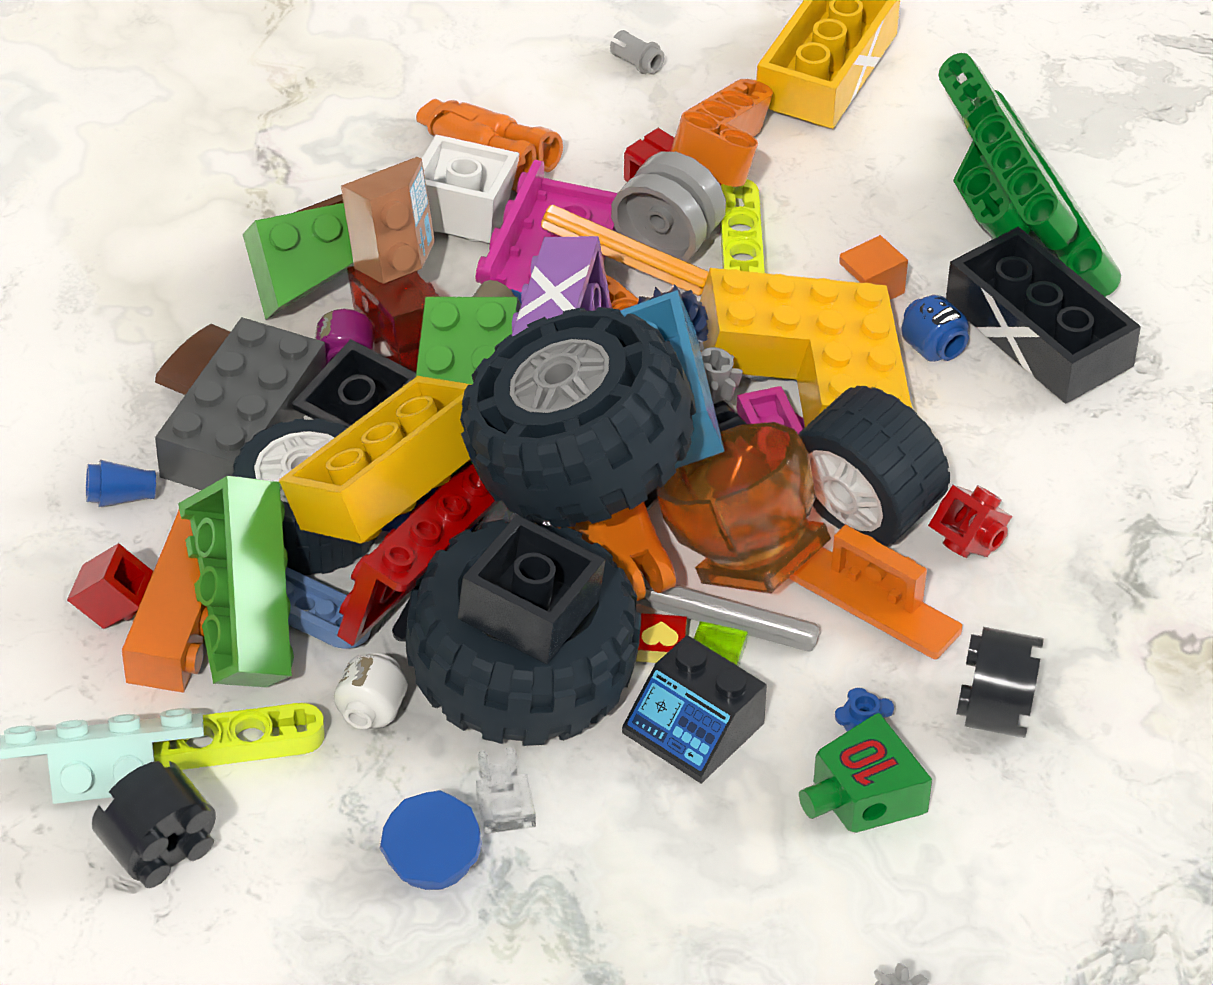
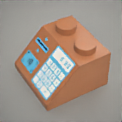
(389, 221)

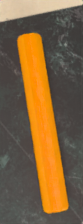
(627, 250)

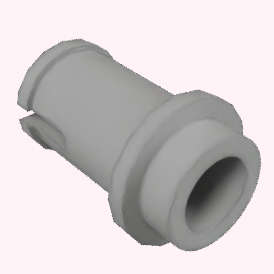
(646, 56)

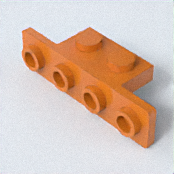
(880, 590)

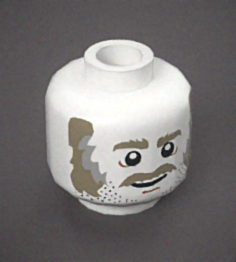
(370, 691)

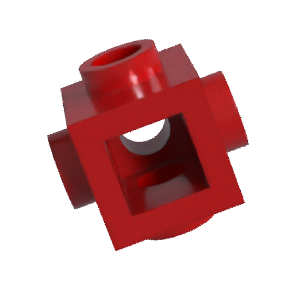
(971, 521)

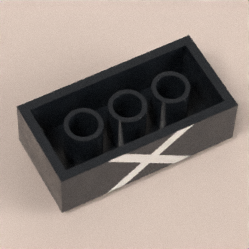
(1042, 314)

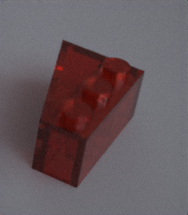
(394, 311)

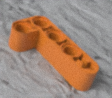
(723, 130)

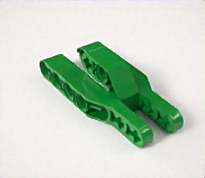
(1012, 181)

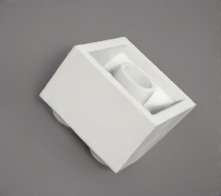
(468, 186)

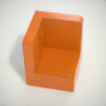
(877, 264)

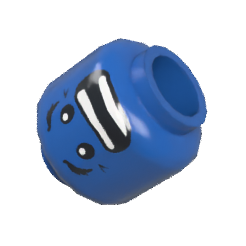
(935, 328)

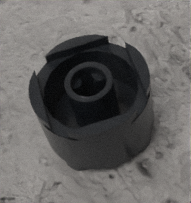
(1001, 681)
(155, 822)

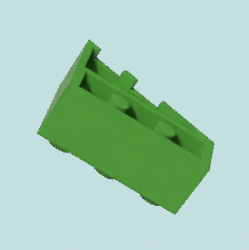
(297, 254)

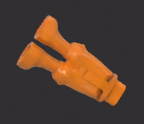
(493, 129)

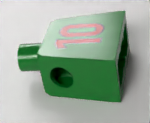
(867, 779)

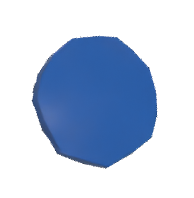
(431, 840)

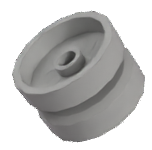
(670, 205)

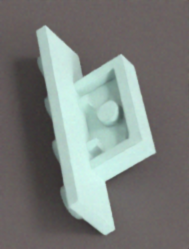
(93, 758)

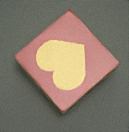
(659, 635)

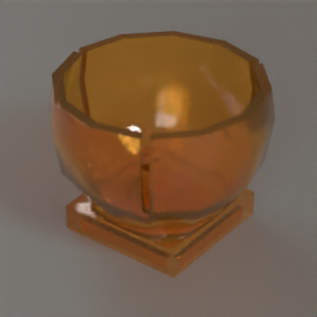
(747, 508)

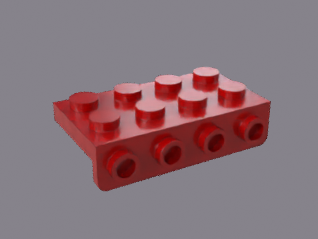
(404, 554)

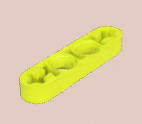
(746, 241)
(229, 749)

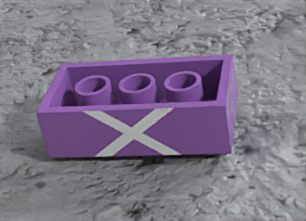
(563, 277)

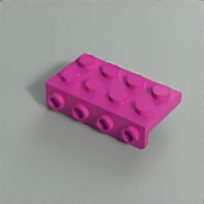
(521, 230)

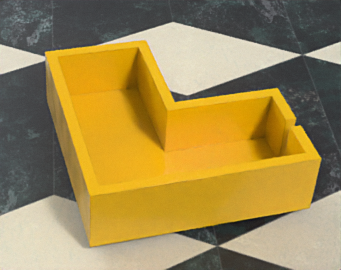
(807, 331)

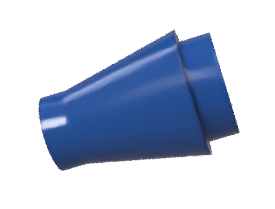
(117, 483)

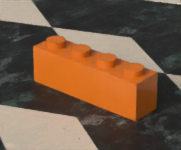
(167, 628)

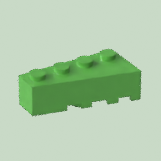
(241, 579)

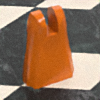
(634, 548)

